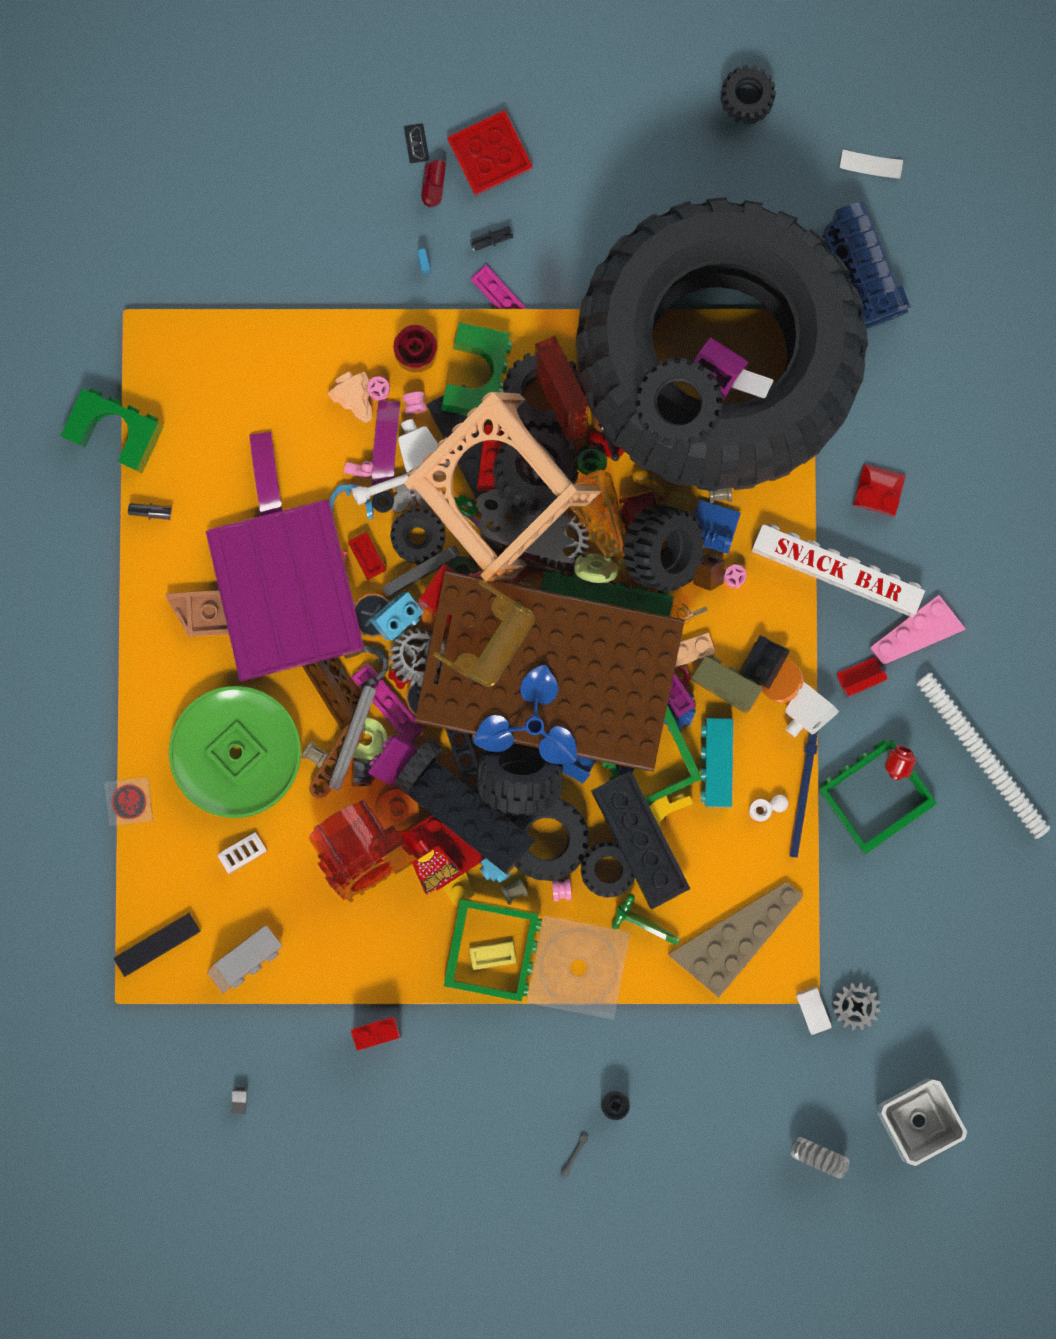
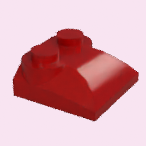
(879, 490)

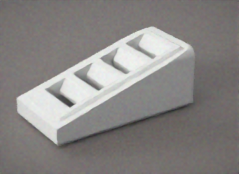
(238, 864)

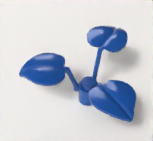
(556, 747)

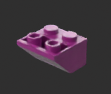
(722, 364)
(396, 754)

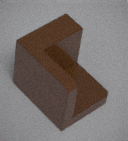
(710, 572)

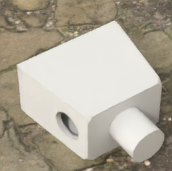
(415, 445)
(809, 711)

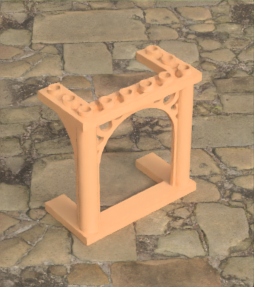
(431, 475)

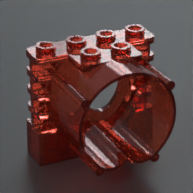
(358, 850)

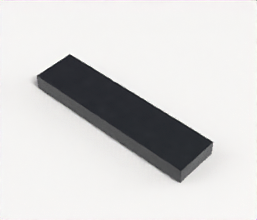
(157, 944)

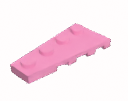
(928, 626)

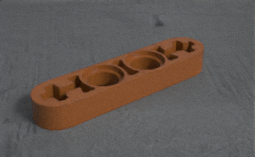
(331, 758)

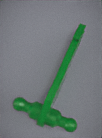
(624, 913)

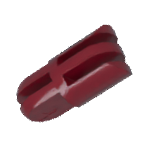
(433, 183)

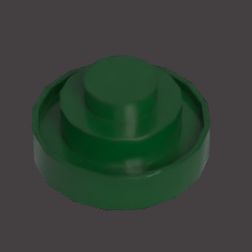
(591, 459)
(463, 565)

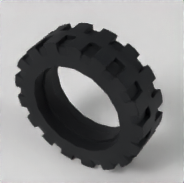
(418, 766)

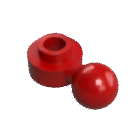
(596, 438)

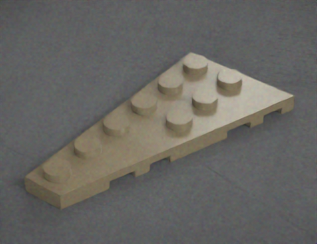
(727, 947)

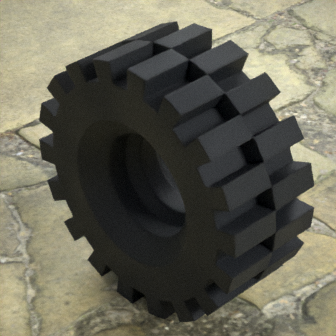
(417, 519)

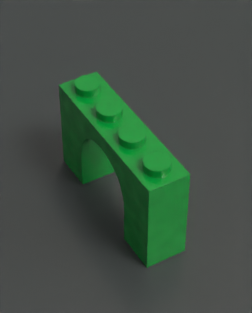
(492, 347)
(142, 430)

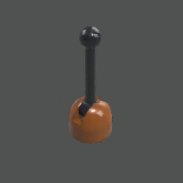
(615, 456)

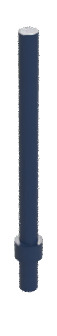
(810, 749)

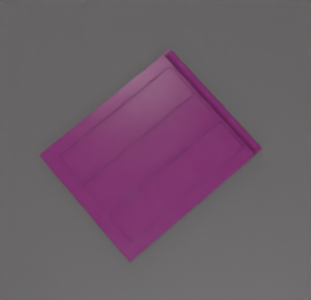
(284, 590)

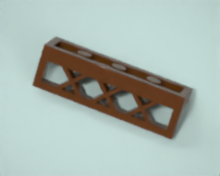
(329, 689)

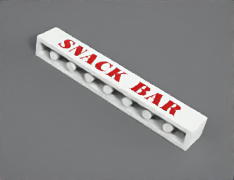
(837, 570)

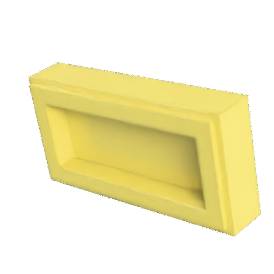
(492, 955)

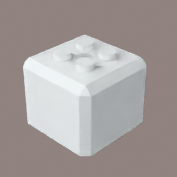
(941, 1125)

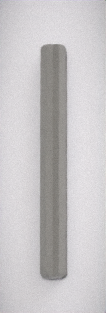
(352, 738)

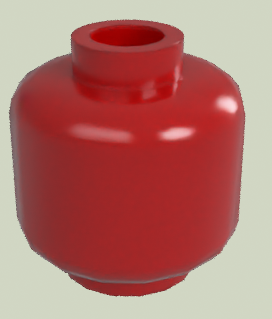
(900, 762)

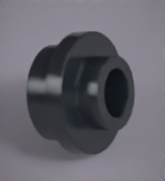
(383, 495)

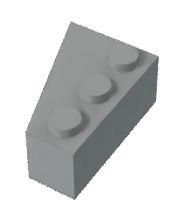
(245, 960)

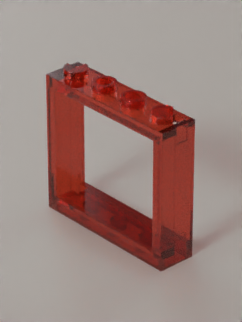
(561, 388)

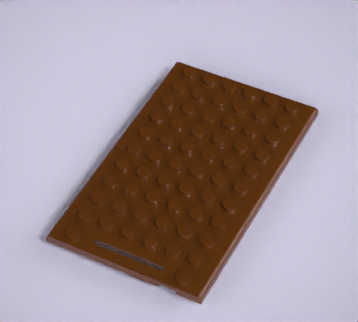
(606, 658)

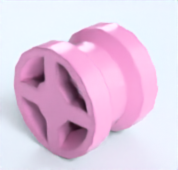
(376, 384)
(414, 402)
(736, 578)
(561, 889)

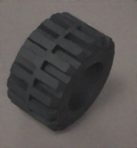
(750, 77)
(589, 876)

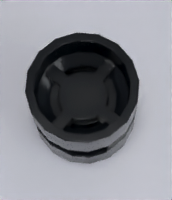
(615, 1105)

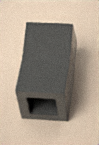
(239, 1100)

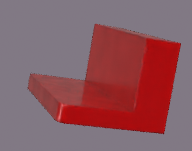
(861, 677)

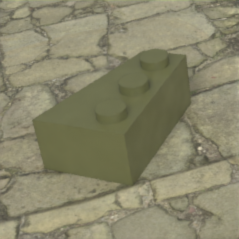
(726, 684)

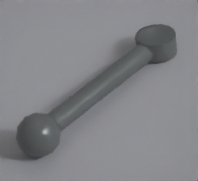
(583, 1140)

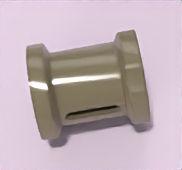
(721, 494)
(315, 754)
(514, 891)

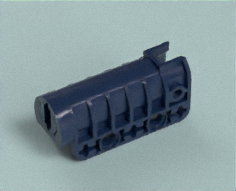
(866, 263)

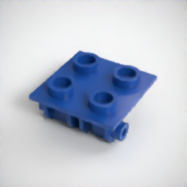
(717, 525)

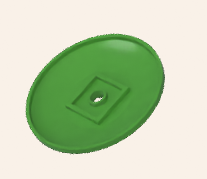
(203, 745)

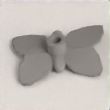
(404, 496)

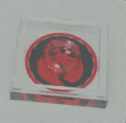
(128, 801)

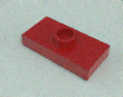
(367, 556)

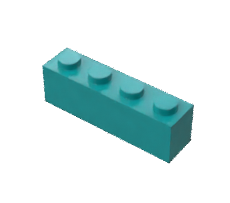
(718, 763)

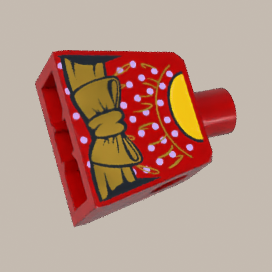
(433, 866)

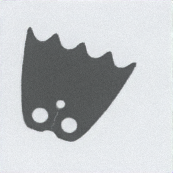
(548, 544)

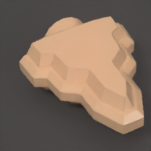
(353, 395)

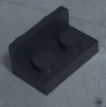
(764, 661)

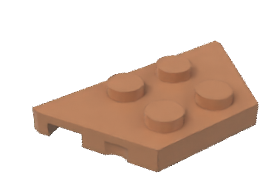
(199, 612)

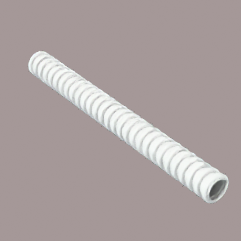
(983, 756)

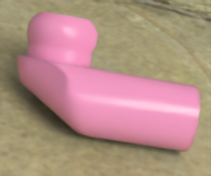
(359, 470)

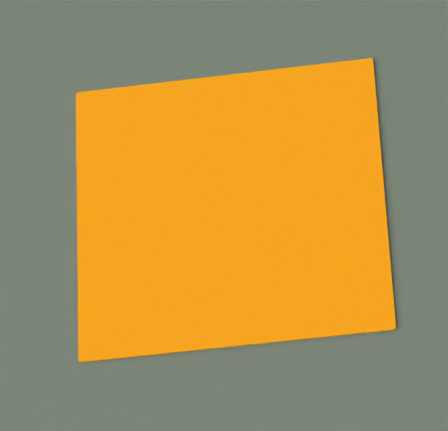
(270, 370)

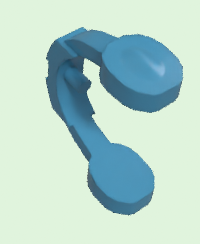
(348, 488)

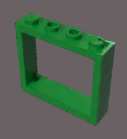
(686, 755)
(847, 771)
(527, 965)

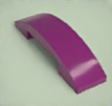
(385, 441)
(265, 473)

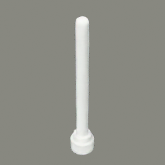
(361, 494)

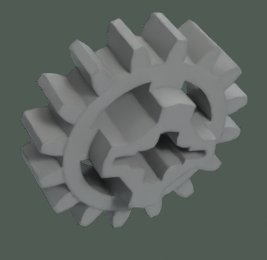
(865, 1000)

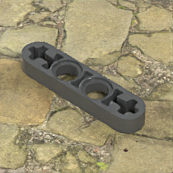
(420, 571)

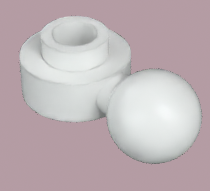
(778, 803)

